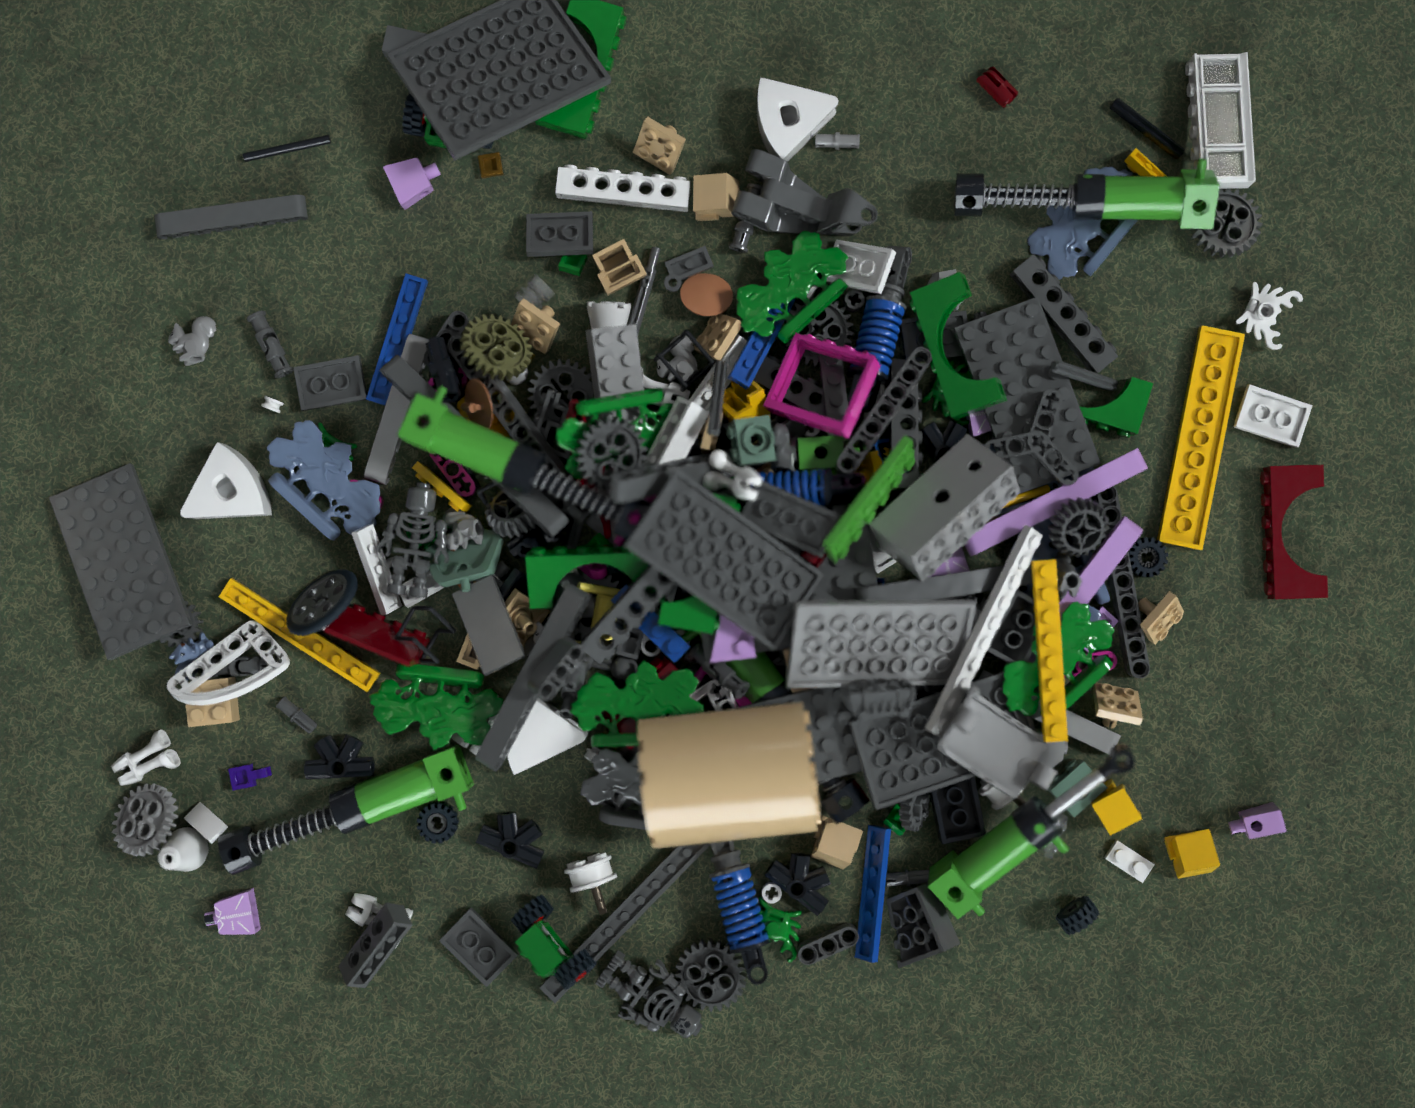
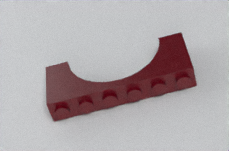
(1284, 576)

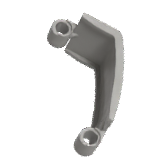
(996, 747)

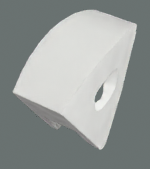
(791, 116)
(227, 488)
(543, 737)

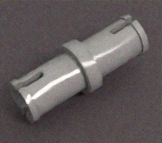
(837, 141)

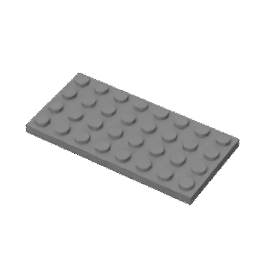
(877, 640)

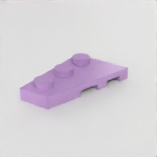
(732, 643)

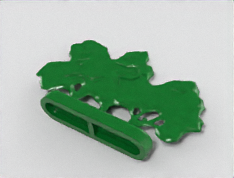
(789, 279)
(572, 428)
(1076, 635)
(641, 699)
(437, 713)

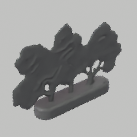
(619, 777)

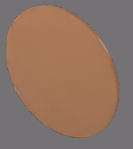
(706, 294)
(478, 403)

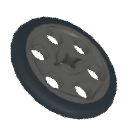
(321, 602)

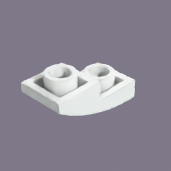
(205, 822)

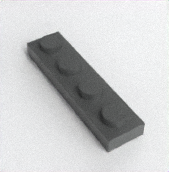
(833, 388)

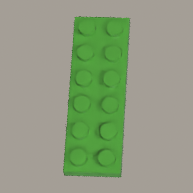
(872, 496)

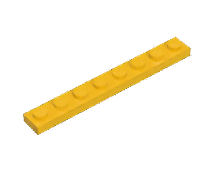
(313, 644)
(1049, 650)

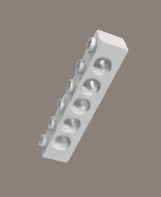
(633, 197)

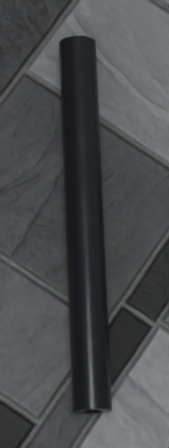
(286, 148)

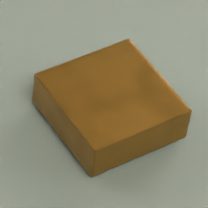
(490, 165)

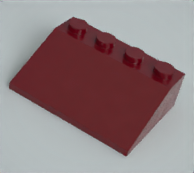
(377, 635)

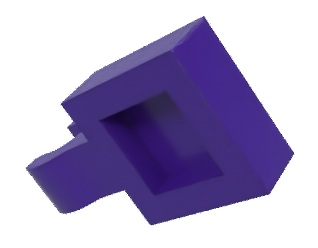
(246, 776)

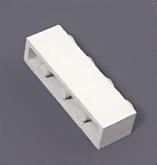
(677, 432)

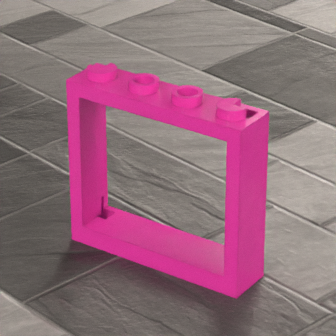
(788, 368)

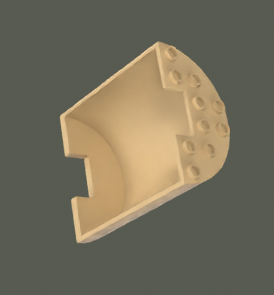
(728, 775)

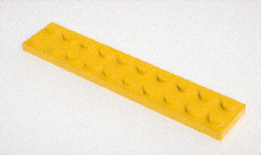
(1200, 437)

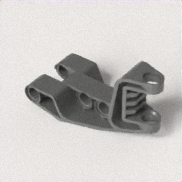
(793, 206)

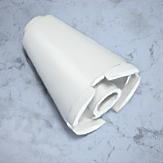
(608, 314)
(184, 850)

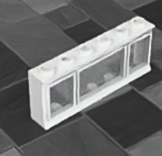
(1222, 117)

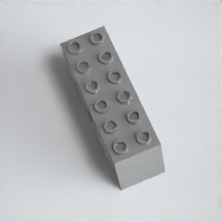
(945, 507)

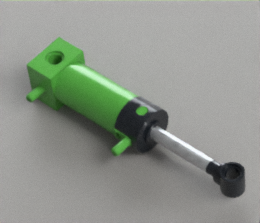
(1032, 826)

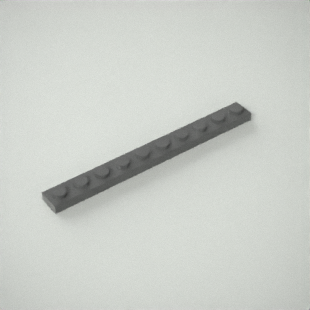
(631, 908)

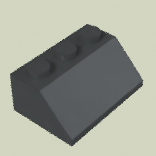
(1015, 634)

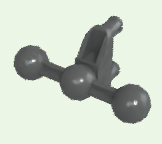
(620, 669)

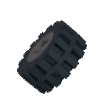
(1077, 915)

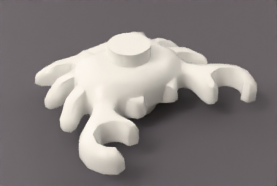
(1262, 312)

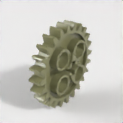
(502, 360)

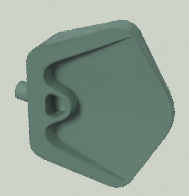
(467, 564)

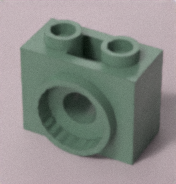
(742, 450)
(1074, 773)

